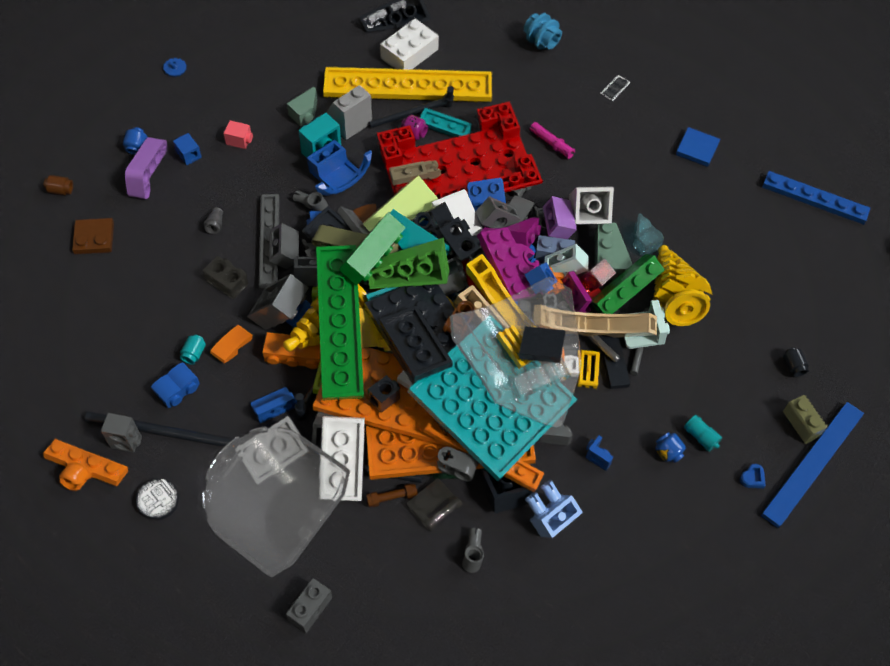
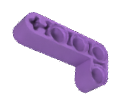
(143, 166)

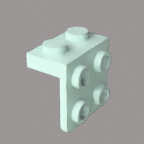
(662, 329)

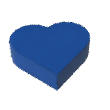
(753, 477)

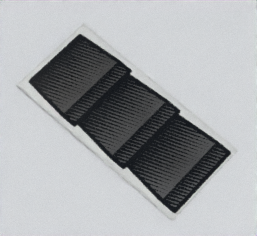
(615, 87)

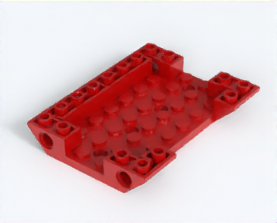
(497, 137)

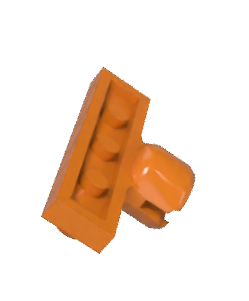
(83, 465)

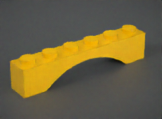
(486, 280)

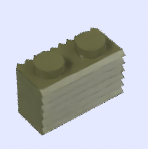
(805, 419)

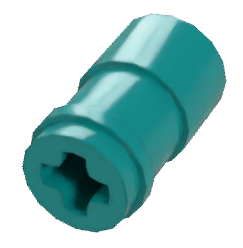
(703, 433)

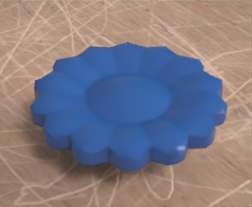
(175, 67)

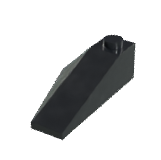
(395, 15)

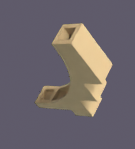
(616, 324)

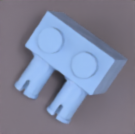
(556, 515)

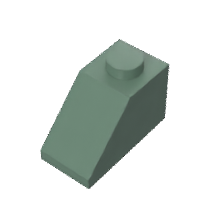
(303, 107)

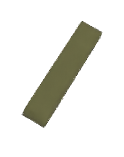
(334, 236)

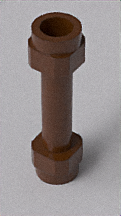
(373, 498)

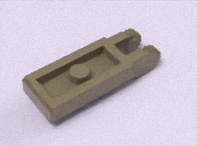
(407, 172)

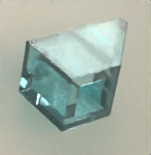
(646, 236)

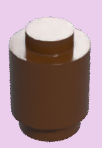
(58, 185)

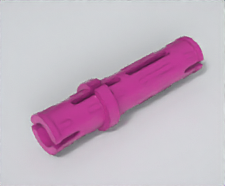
(557, 143)

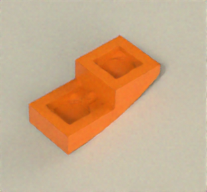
(230, 343)

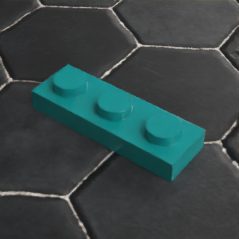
(445, 123)

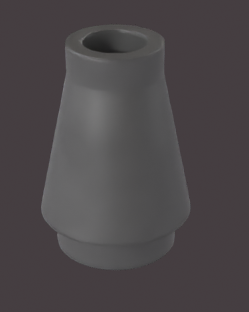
(214, 221)

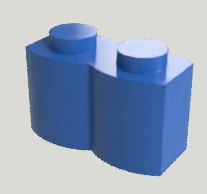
(175, 385)

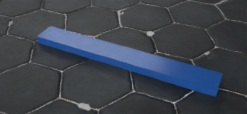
(812, 465)

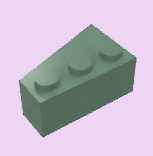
(612, 248)

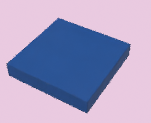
(698, 147)

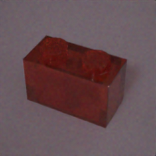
(596, 275)

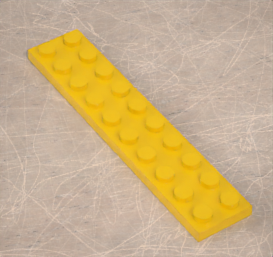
(409, 83)

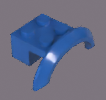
(334, 169)

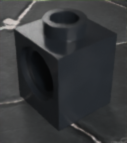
(380, 400)

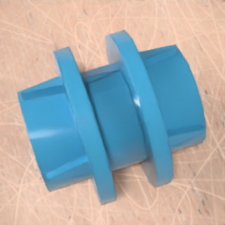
(542, 31)

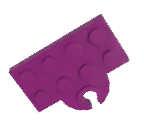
(508, 258)

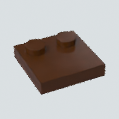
(93, 236)

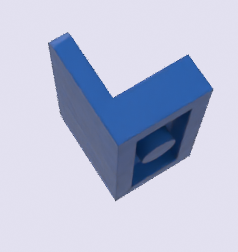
(273, 404)

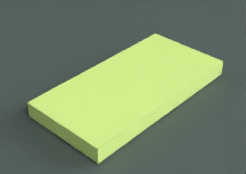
(409, 201)

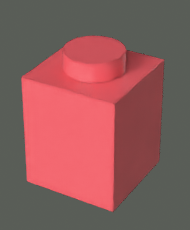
(238, 134)

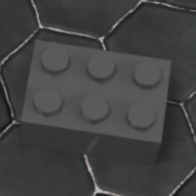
(278, 302)

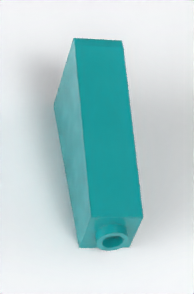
(413, 234)

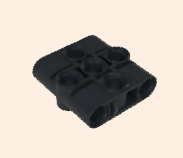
(442, 216)

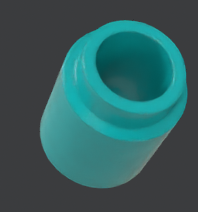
(192, 349)

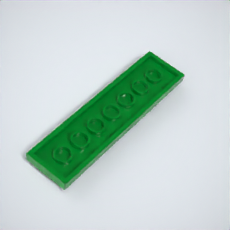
(339, 326)

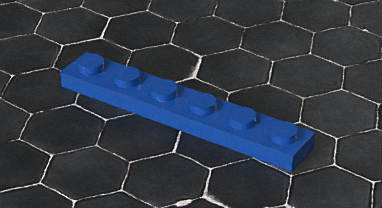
(816, 197)

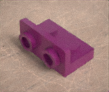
(580, 296)

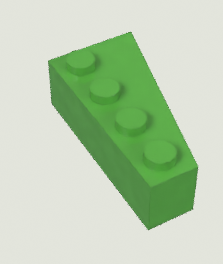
(412, 266)

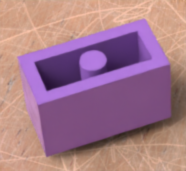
(559, 218)

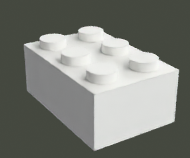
(409, 46)

